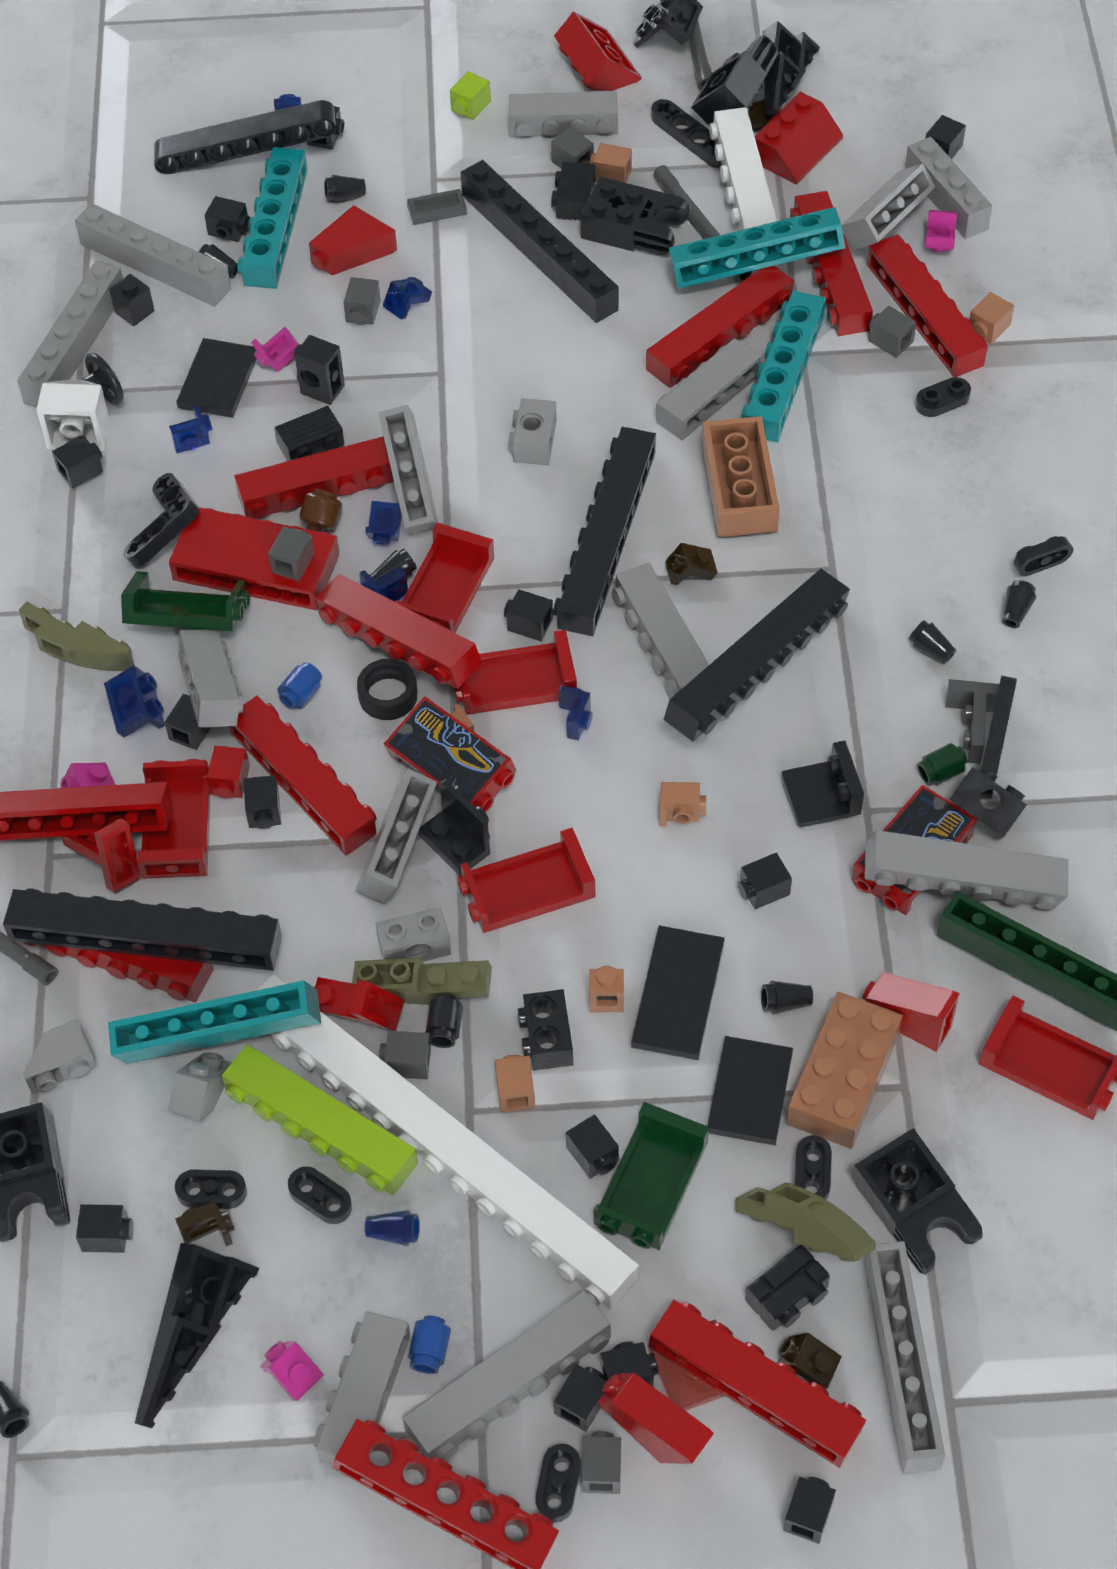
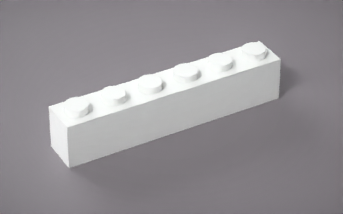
(741, 168)

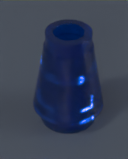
(394, 1227)

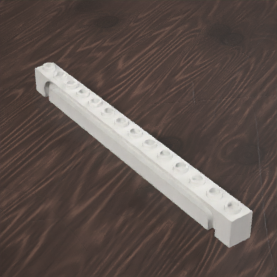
(463, 1158)

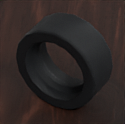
(382, 670)

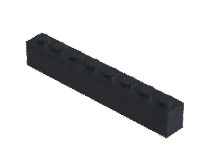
(540, 241)
(606, 531)
(756, 655)
(143, 929)

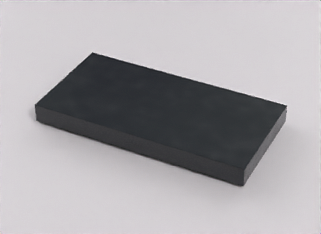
(678, 992)

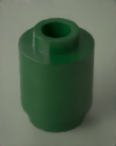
(942, 764)

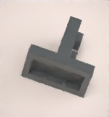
(976, 700)

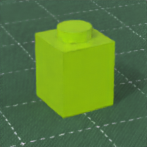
(470, 95)

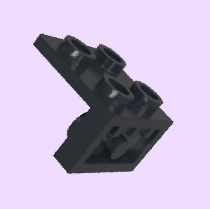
(673, 16)
(825, 789)
(458, 831)

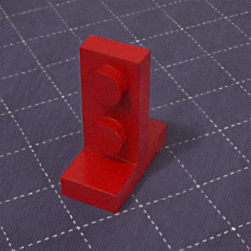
(111, 849)
(359, 1002)

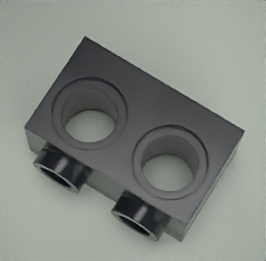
(550, 1029)

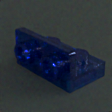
(134, 701)

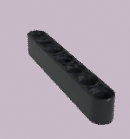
(244, 137)

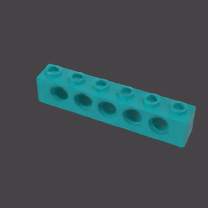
(273, 218)
(757, 247)
(785, 362)

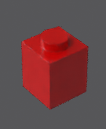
(227, 771)

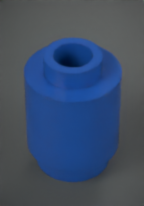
(299, 685)
(429, 1344)

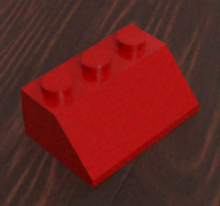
(595, 54)
(797, 138)

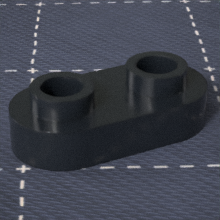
(947, 396)
(1043, 555)
(816, 1172)
(212, 1187)
(321, 1197)
(558, 1484)

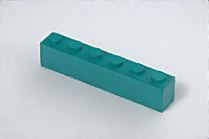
(214, 1022)

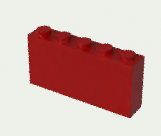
(231, 547)

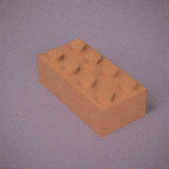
(740, 476)
(844, 1070)

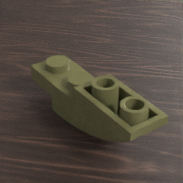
(80, 645)
(423, 982)
(812, 1218)

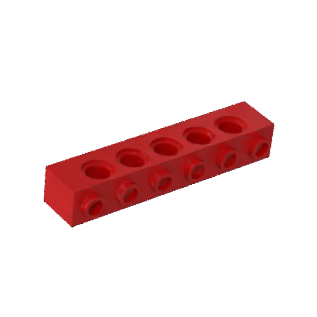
(423, 1501)

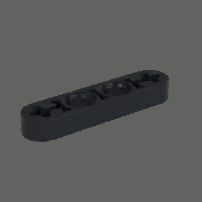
(668, 115)
(998, 727)

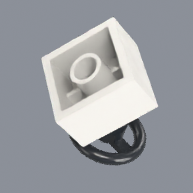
(79, 406)

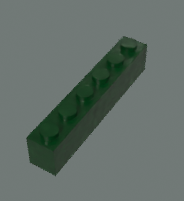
(1031, 958)

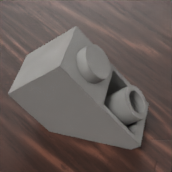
(58, 1057)
(198, 1086)

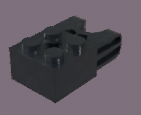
(736, 80)
(632, 216)
(31, 1173)
(922, 1205)

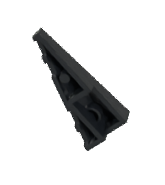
(788, 67)
(196, 1302)

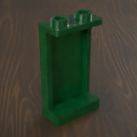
(182, 609)
(652, 1177)

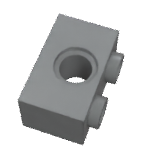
(533, 431)
(414, 936)

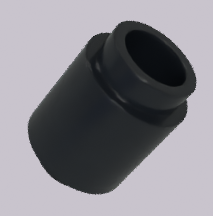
(444, 1020)

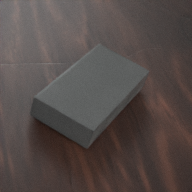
(436, 206)

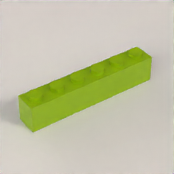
(319, 1120)

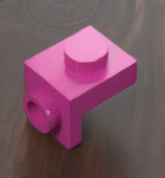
(941, 230)
(276, 351)
(87, 775)
(291, 1368)

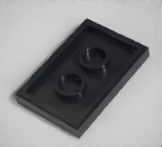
(217, 377)
(750, 1090)

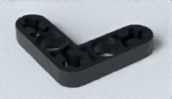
(178, 514)

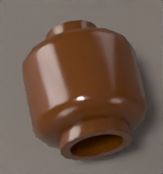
(321, 510)

